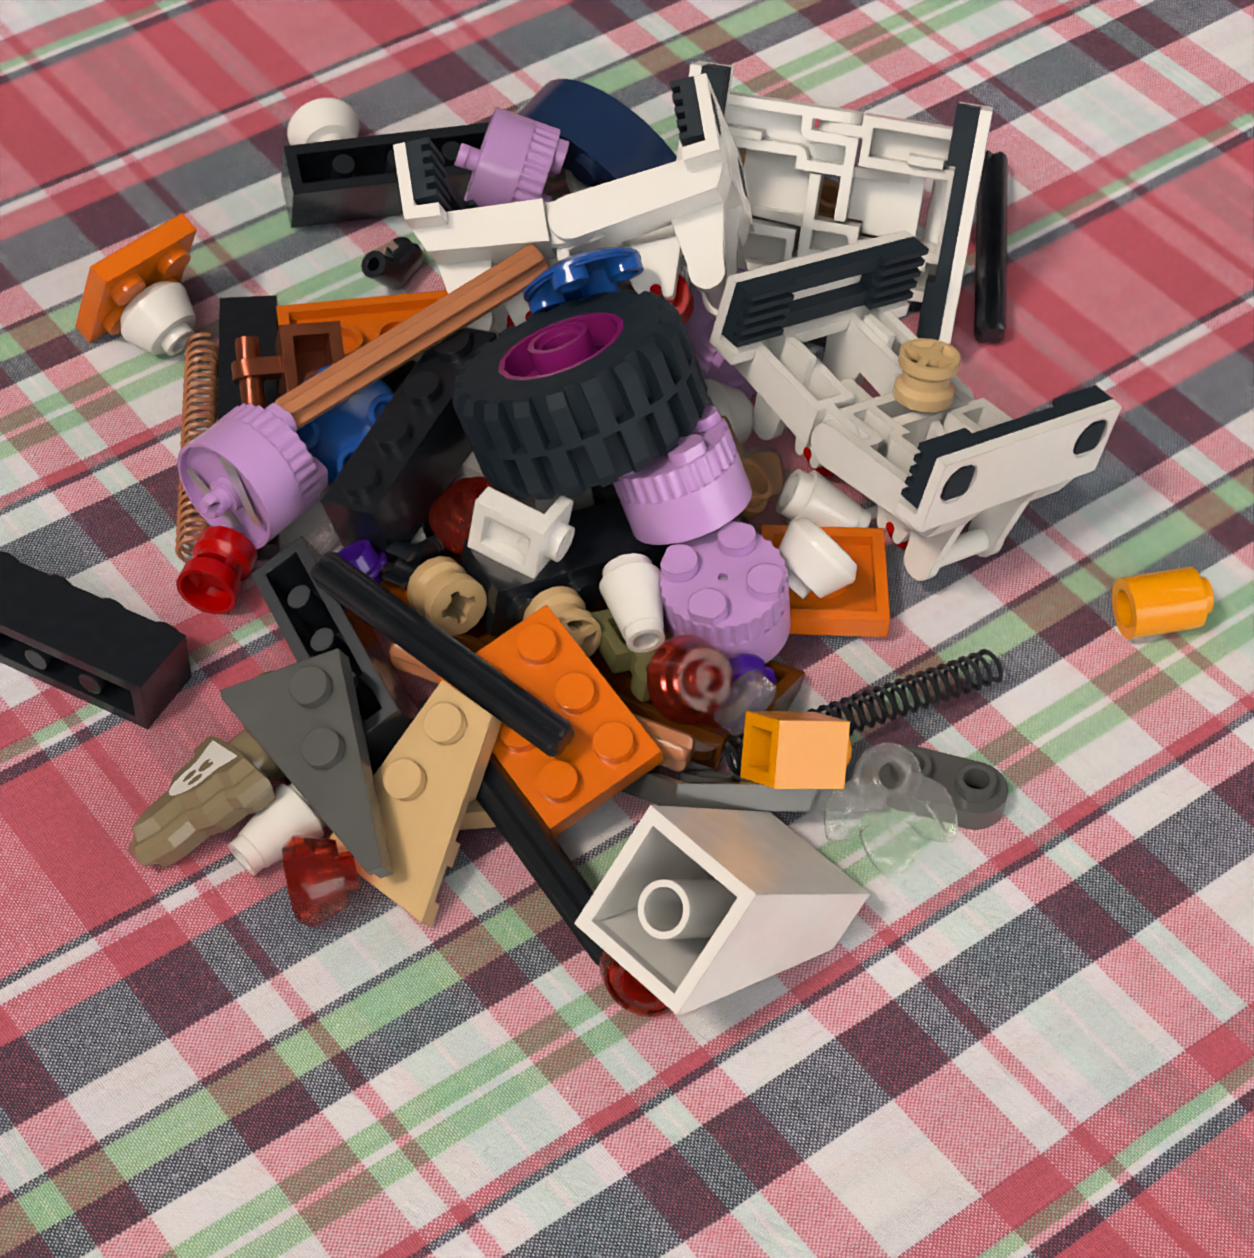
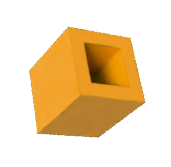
(795, 750)

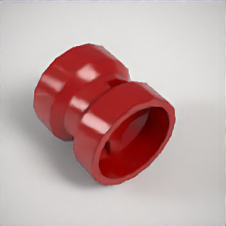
(215, 572)

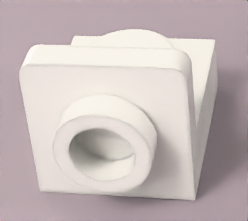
(519, 533)

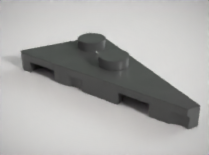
(316, 736)
(724, 791)

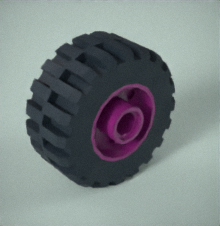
(580, 394)

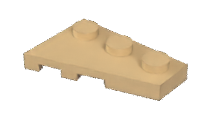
(425, 796)

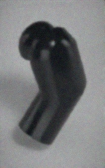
(395, 266)

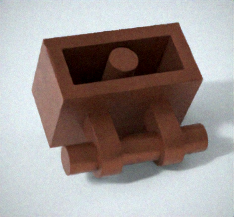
(299, 355)

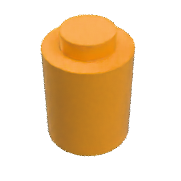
(1161, 602)

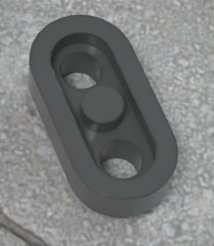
(974, 807)

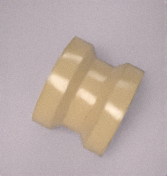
(926, 375)
(431, 593)
(572, 613)

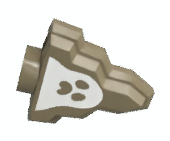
(205, 799)

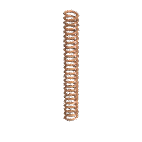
(189, 376)

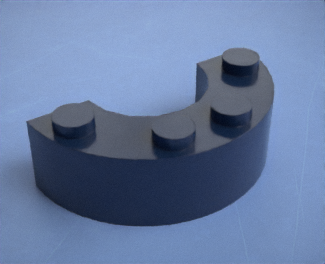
(602, 132)

